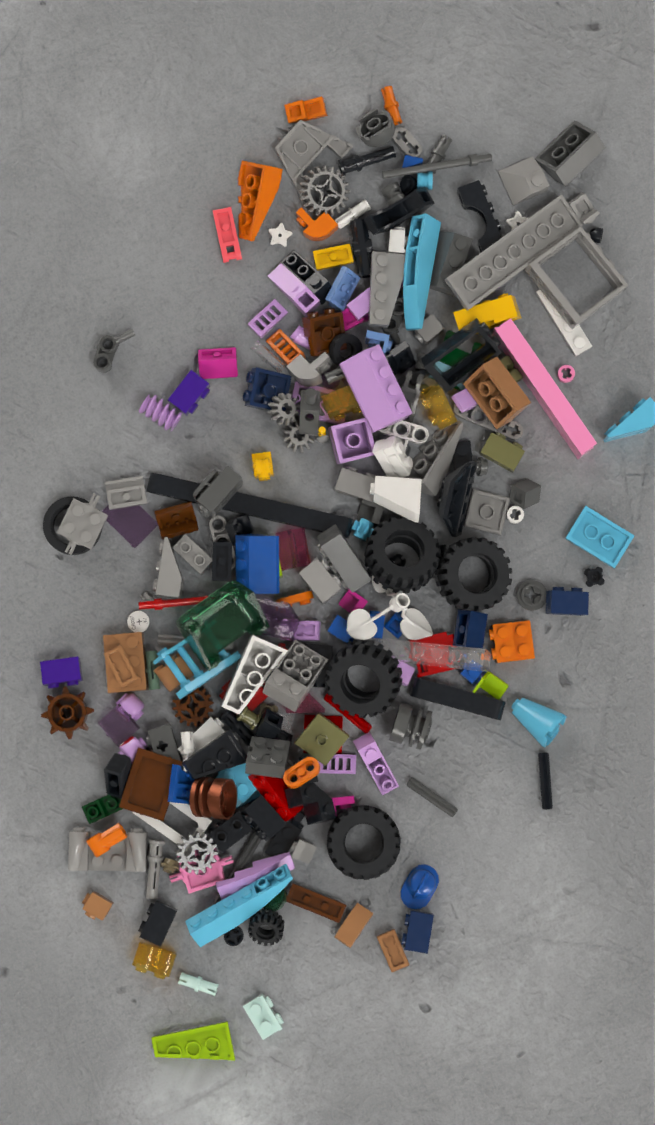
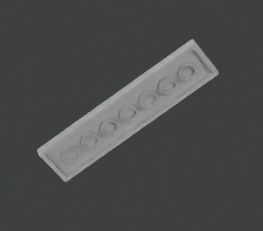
(513, 252)

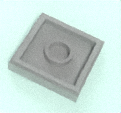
(487, 512)

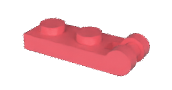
(227, 234)

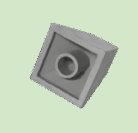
(524, 180)

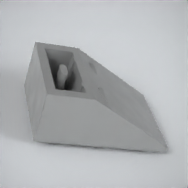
(170, 578)
(294, 676)

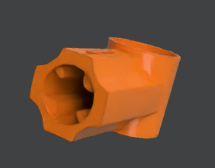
(103, 841)

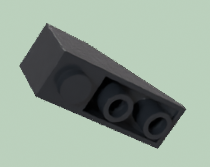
(307, 275)

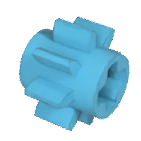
(362, 529)

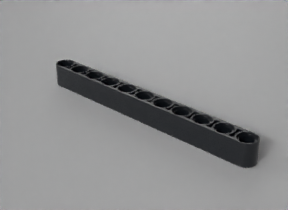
(254, 506)

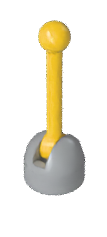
(322, 435)

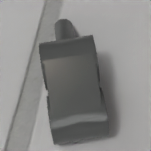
(397, 318)
(102, 353)

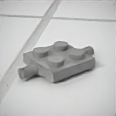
(82, 524)

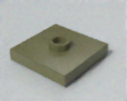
(321, 739)

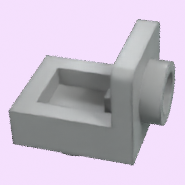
(583, 208)
(303, 851)

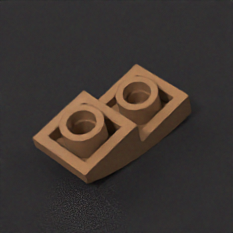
(353, 925)

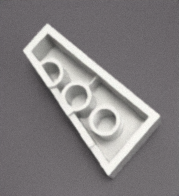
(252, 670)

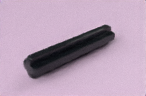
(545, 781)

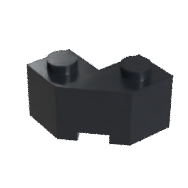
(316, 803)

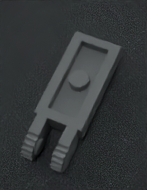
(412, 393)

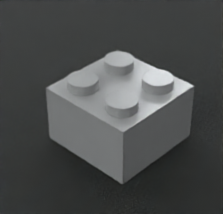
(320, 581)

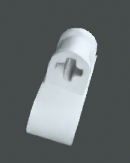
(408, 436)

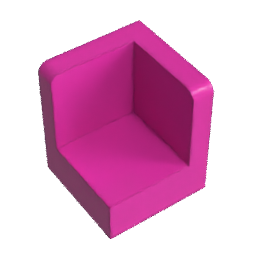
(352, 601)

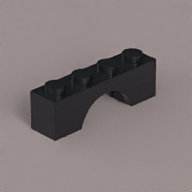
(474, 198)

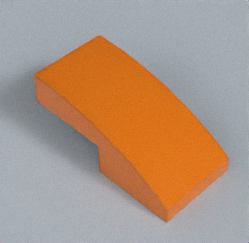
(305, 110)

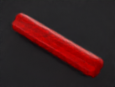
(361, 723)

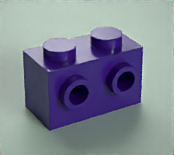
(189, 393)
(61, 672)

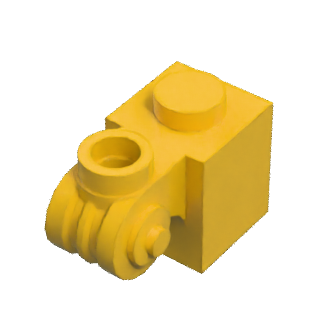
(262, 466)

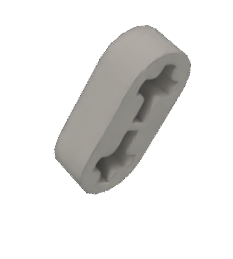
(410, 140)

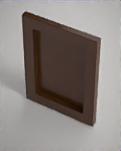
(149, 784)

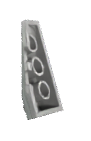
(435, 458)

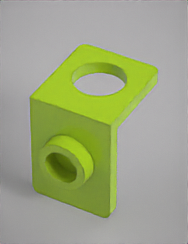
(492, 685)

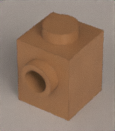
(96, 905)

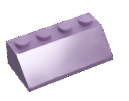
(375, 388)

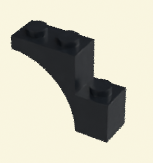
(397, 213)

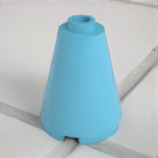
(538, 720)

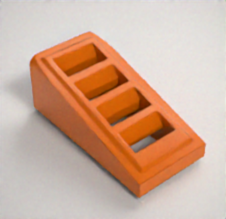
(292, 355)

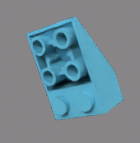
(634, 423)

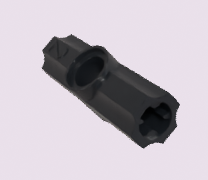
(362, 247)

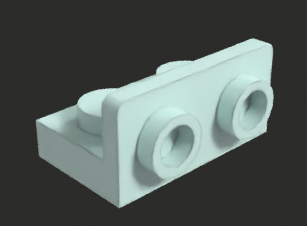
(263, 1016)

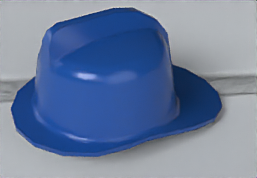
(419, 886)

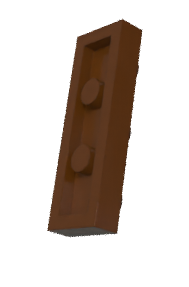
(316, 903)

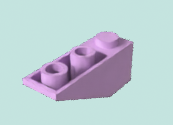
(294, 289)
(375, 763)

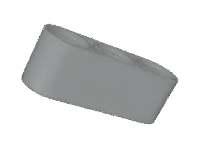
(222, 533)

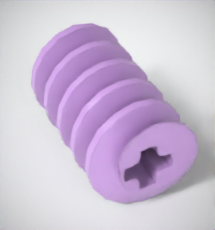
(160, 412)

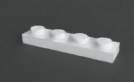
(574, 337)

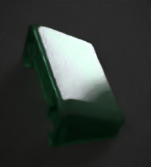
(221, 621)

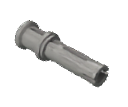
(155, 858)

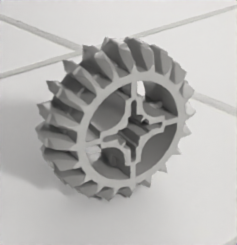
(326, 184)

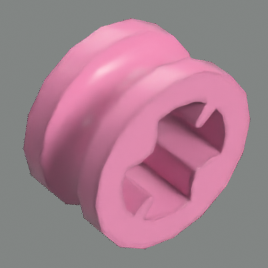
(560, 374)

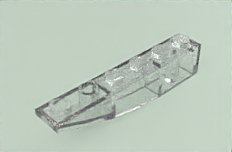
(438, 654)

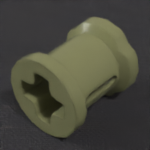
(249, 717)

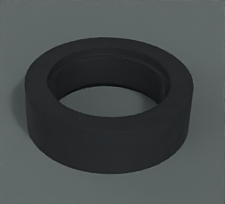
(48, 525)

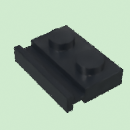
(400, 358)

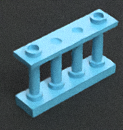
(199, 676)

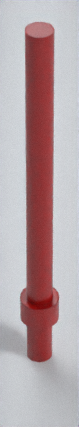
(159, 604)

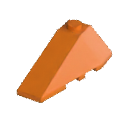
(258, 188)

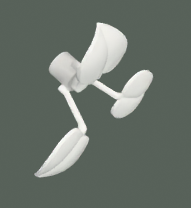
(413, 626)

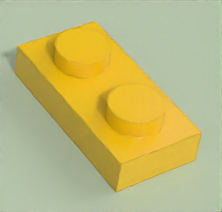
(333, 257)

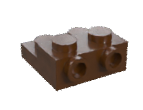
(322, 329)

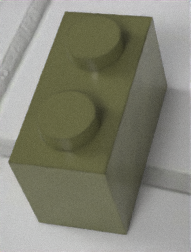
(502, 452)

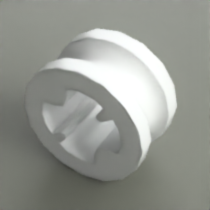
(520, 517)

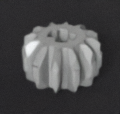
(283, 416)
(294, 441)

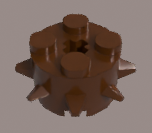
(56, 712)

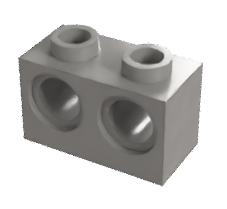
(193, 554)

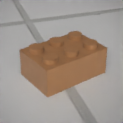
(496, 392)
(135, 650)

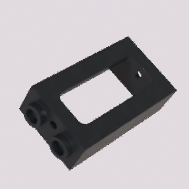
(468, 365)

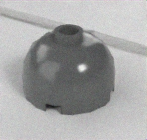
(376, 128)

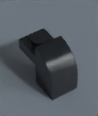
(270, 727)

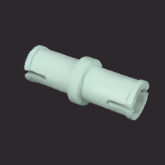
(198, 984)

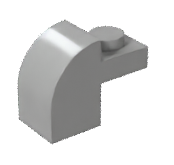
(307, 373)

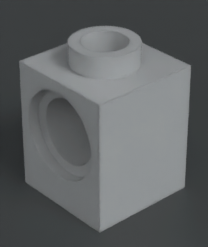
(429, 331)

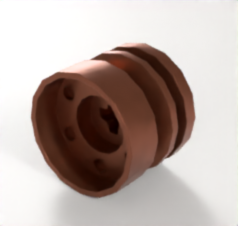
(213, 797)

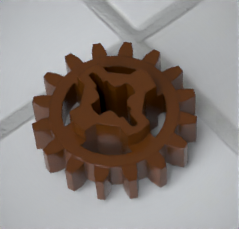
(201, 704)

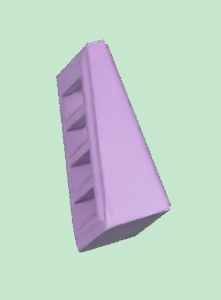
(261, 333)
(352, 765)

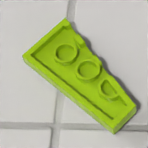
(202, 1042)

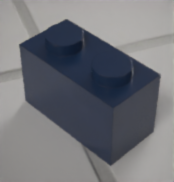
(567, 602)
(470, 629)
(418, 931)

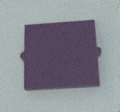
(118, 725)

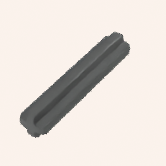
(432, 797)

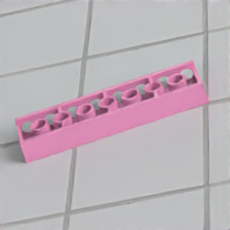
(544, 389)

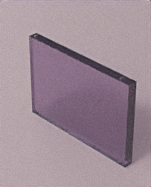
(131, 523)

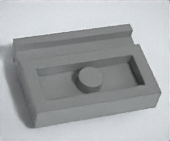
(126, 492)

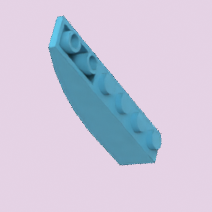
(418, 268)
(237, 907)

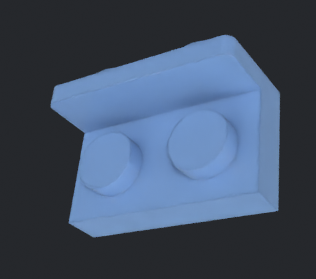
(342, 288)
(374, 338)

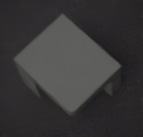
(525, 493)
(370, 512)

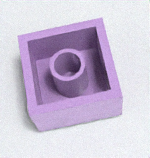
(351, 440)

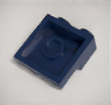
(263, 386)

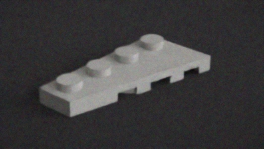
(385, 283)

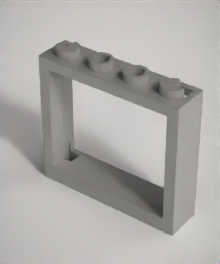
(552, 292)

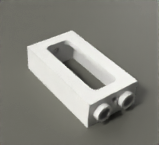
(203, 823)

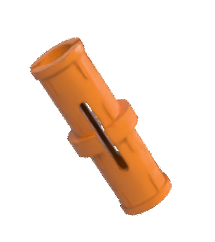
(391, 104)

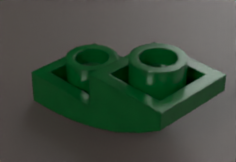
(101, 808)

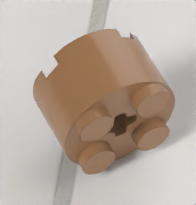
(168, 678)

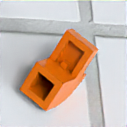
(316, 230)

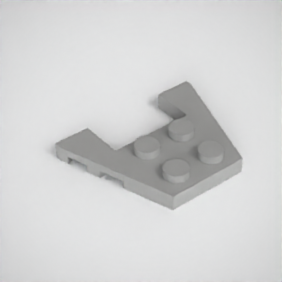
(302, 146)

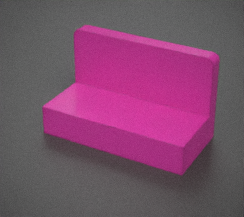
(217, 363)

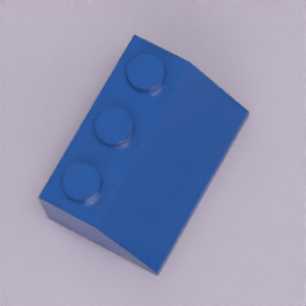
(258, 562)

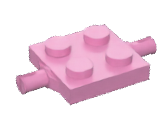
(203, 880)

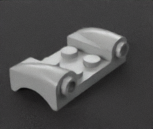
(124, 856)

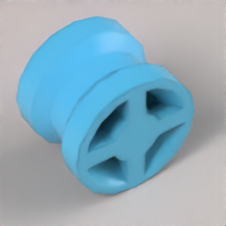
(425, 180)

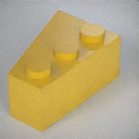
(491, 312)

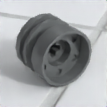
(411, 726)

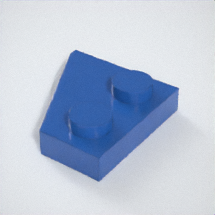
(179, 785)

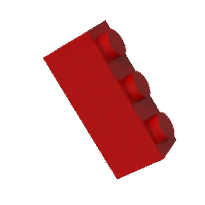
(274, 792)

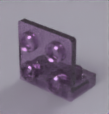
(281, 619)

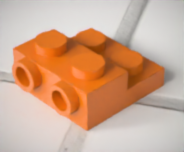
(512, 641)

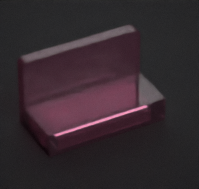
(293, 549)

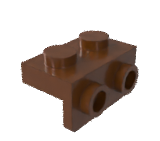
(176, 520)

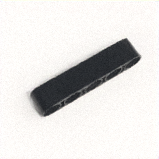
(457, 698)

